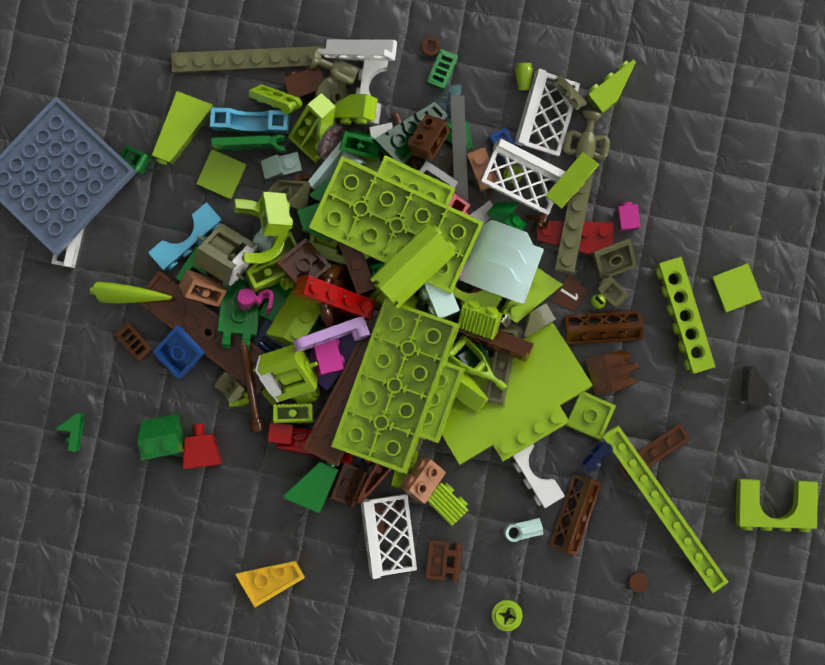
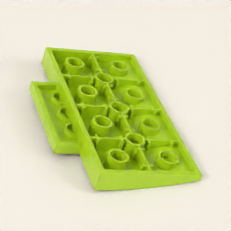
(390, 206)
(400, 388)
(530, 406)

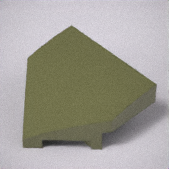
(569, 92)

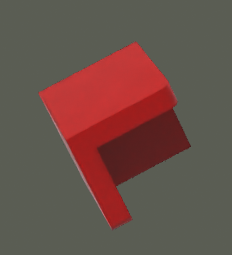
(280, 433)

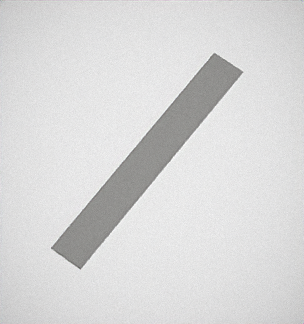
(459, 146)

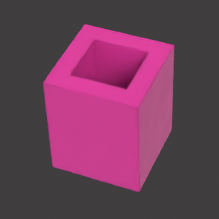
(628, 216)

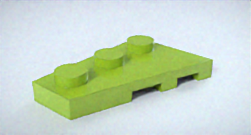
(540, 289)

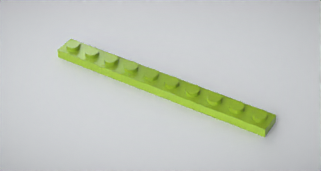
(665, 509)

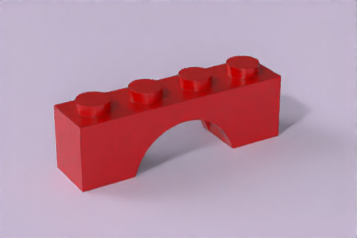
(322, 292)

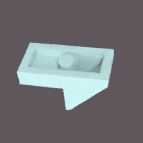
(281, 165)

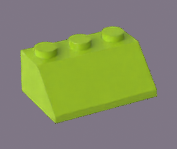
(294, 320)

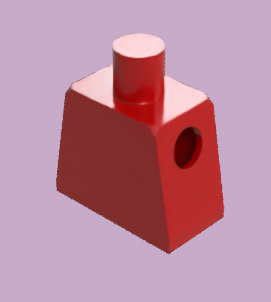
(200, 449)

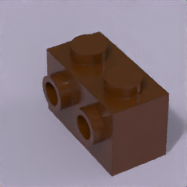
(428, 137)

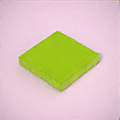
(221, 174)
(736, 288)
(590, 415)

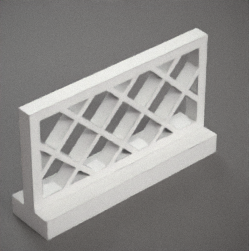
(530, 113)
(525, 160)
(372, 541)

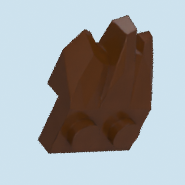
(611, 372)

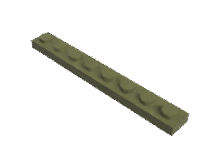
(243, 59)

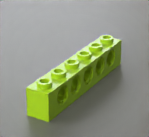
(688, 304)

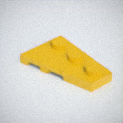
(269, 581)

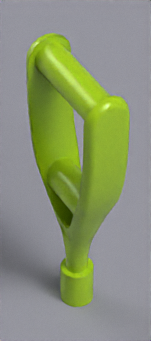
(481, 365)

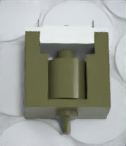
(222, 254)

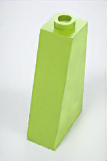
(180, 127)

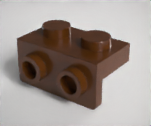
(348, 484)

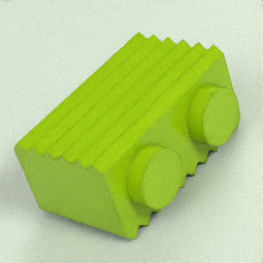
(480, 319)
(293, 413)
(447, 503)

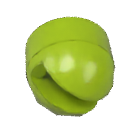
(595, 303)

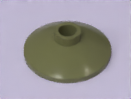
(330, 87)

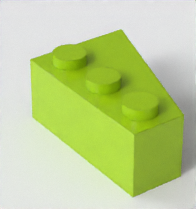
(312, 125)
(268, 274)

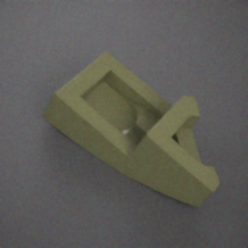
(537, 319)

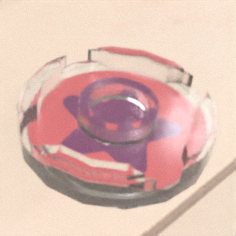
(330, 140)

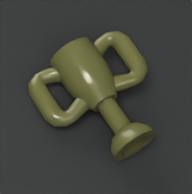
(338, 69)
(587, 139)

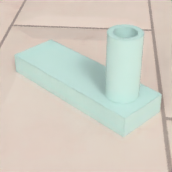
(327, 168)

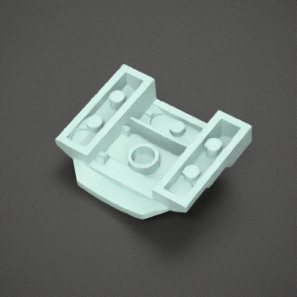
(502, 261)

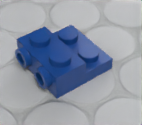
(178, 352)

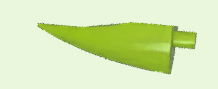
(121, 293)

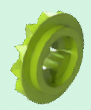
(511, 623)

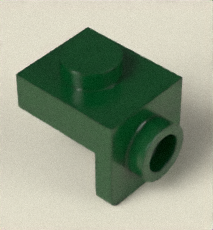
(470, 358)

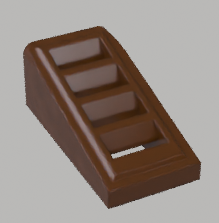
(144, 353)

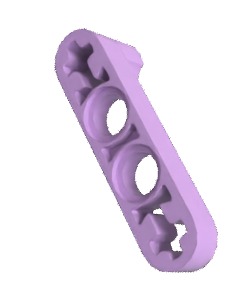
(356, 327)

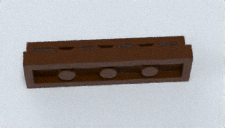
(604, 330)
(502, 343)
(579, 515)

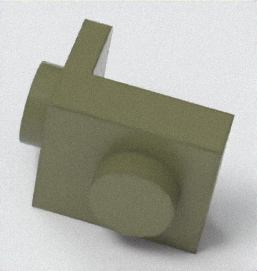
(612, 291)
(230, 387)

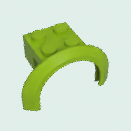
(275, 222)

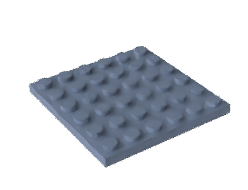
(59, 176)

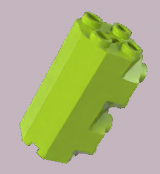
(413, 265)

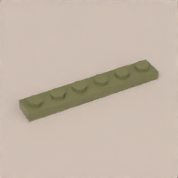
(573, 229)

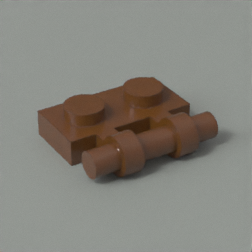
(437, 560)

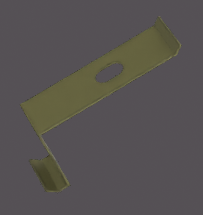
(510, 325)

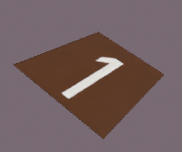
(570, 293)

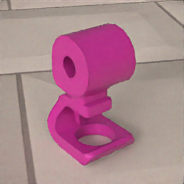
(246, 299)

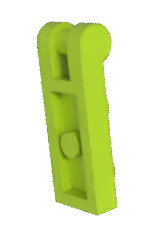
(275, 98)

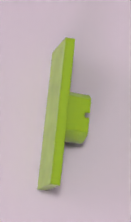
(572, 180)

